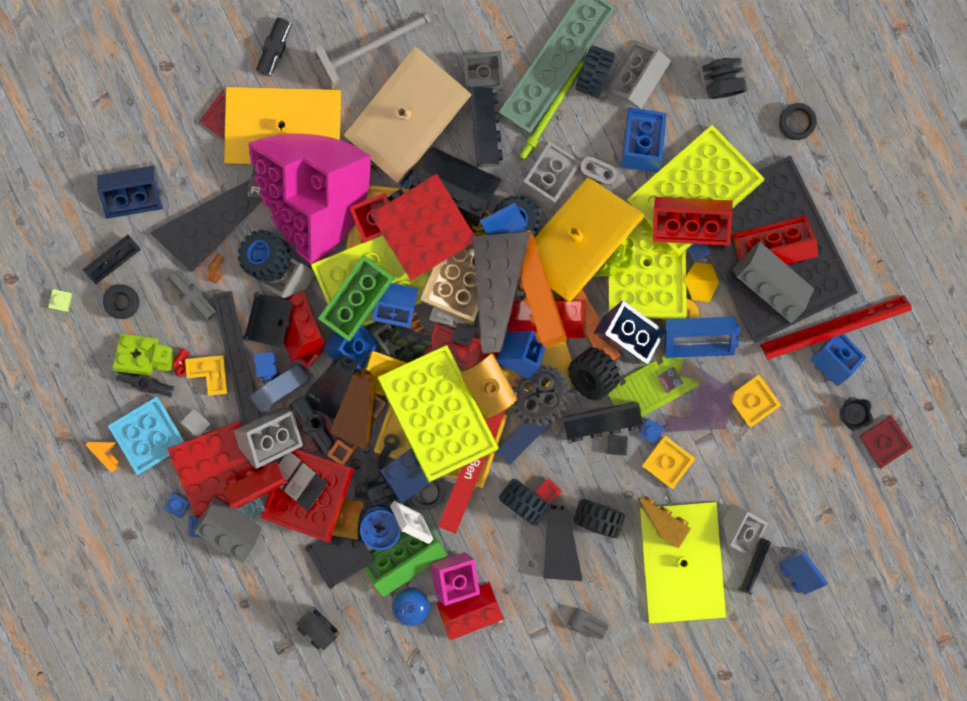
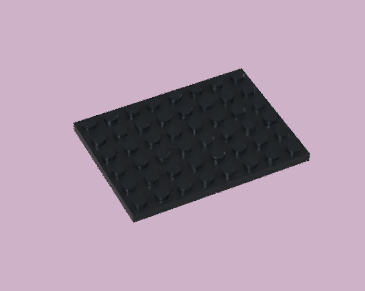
(773, 201)

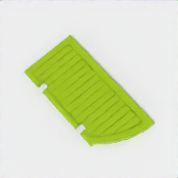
(646, 388)

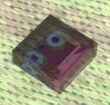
(670, 379)

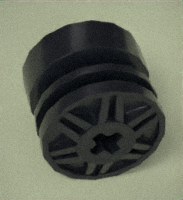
(724, 78)

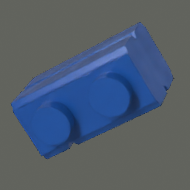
(266, 366)

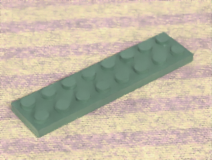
(556, 62)

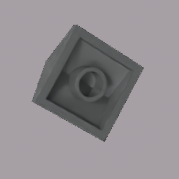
(483, 70)

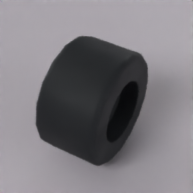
(114, 291)

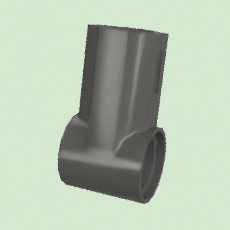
(585, 622)

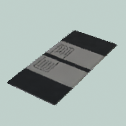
(302, 483)

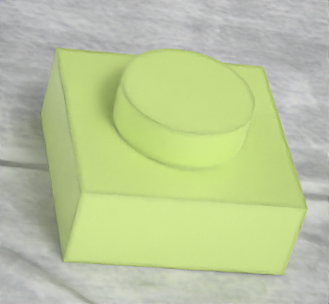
(60, 300)

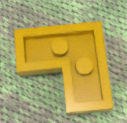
(213, 369)

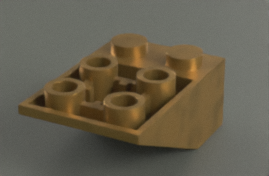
(666, 526)

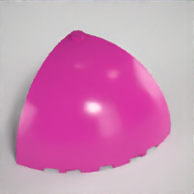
(310, 187)

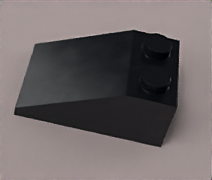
(317, 628)

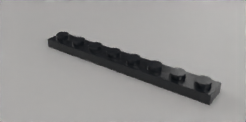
(236, 356)

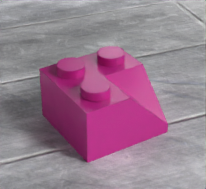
(455, 578)

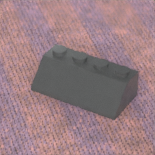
(774, 282)

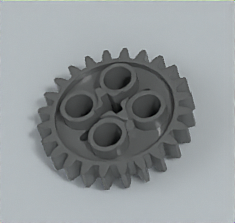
(541, 396)

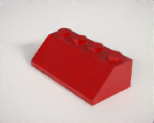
(692, 221)
(788, 240)
(571, 316)

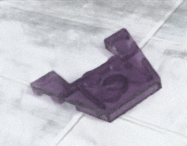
(710, 405)

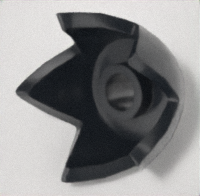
(864, 416)

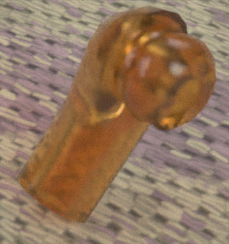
(213, 267)

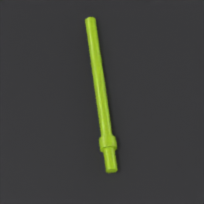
(532, 141)

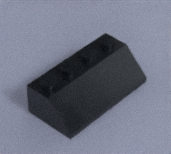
(484, 127)
(603, 420)

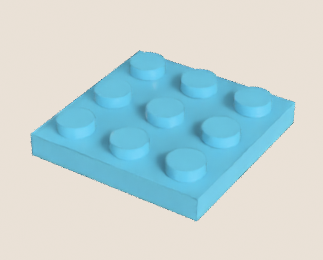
(146, 435)

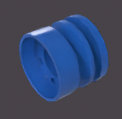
(383, 537)

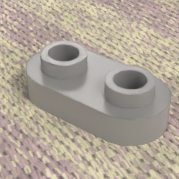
(598, 170)

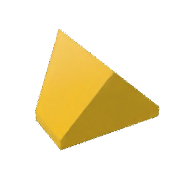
(701, 281)

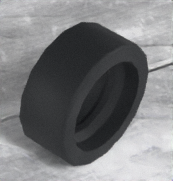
(797, 107)
(428, 506)

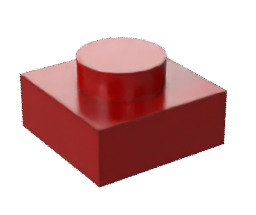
(548, 491)

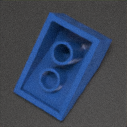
(643, 140)
(802, 572)

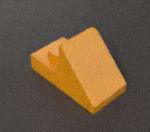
(100, 450)

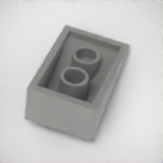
(549, 176)

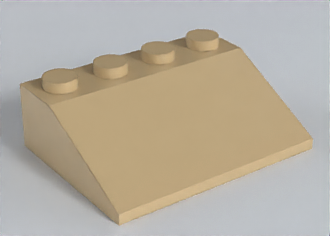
(454, 287)

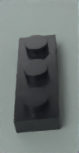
(111, 259)

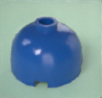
(411, 607)

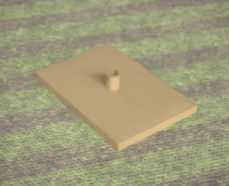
(428, 100)

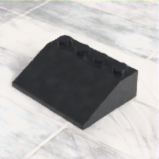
(467, 185)

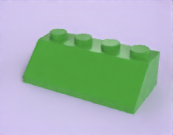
(356, 297)
(403, 561)

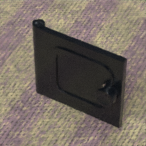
(265, 319)
(339, 558)

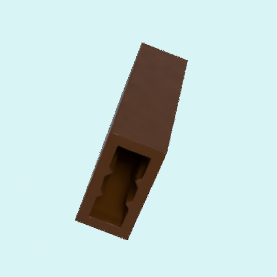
(356, 411)

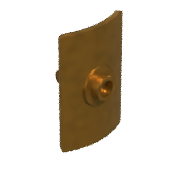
(489, 386)
(348, 519)

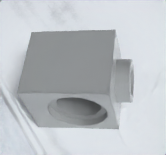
(197, 423)

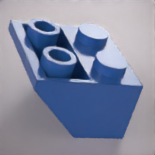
(396, 305)
(521, 353)

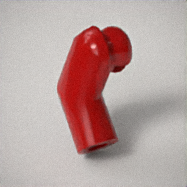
(179, 363)

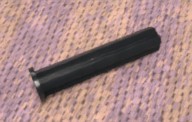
(755, 566)

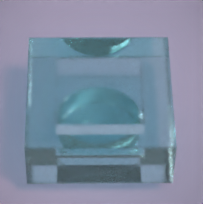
(253, 508)

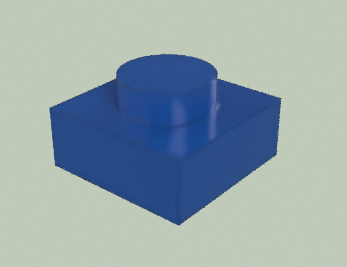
(698, 251)
(651, 431)
(177, 505)

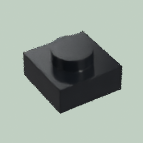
(463, 335)
(617, 445)

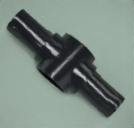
(154, 387)

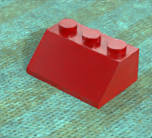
(304, 333)
(255, 484)
(471, 613)

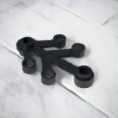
(372, 468)

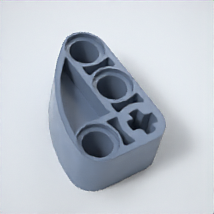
(279, 388)

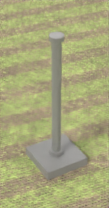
(329, 67)

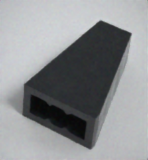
(330, 388)
(560, 551)

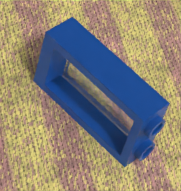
(701, 337)

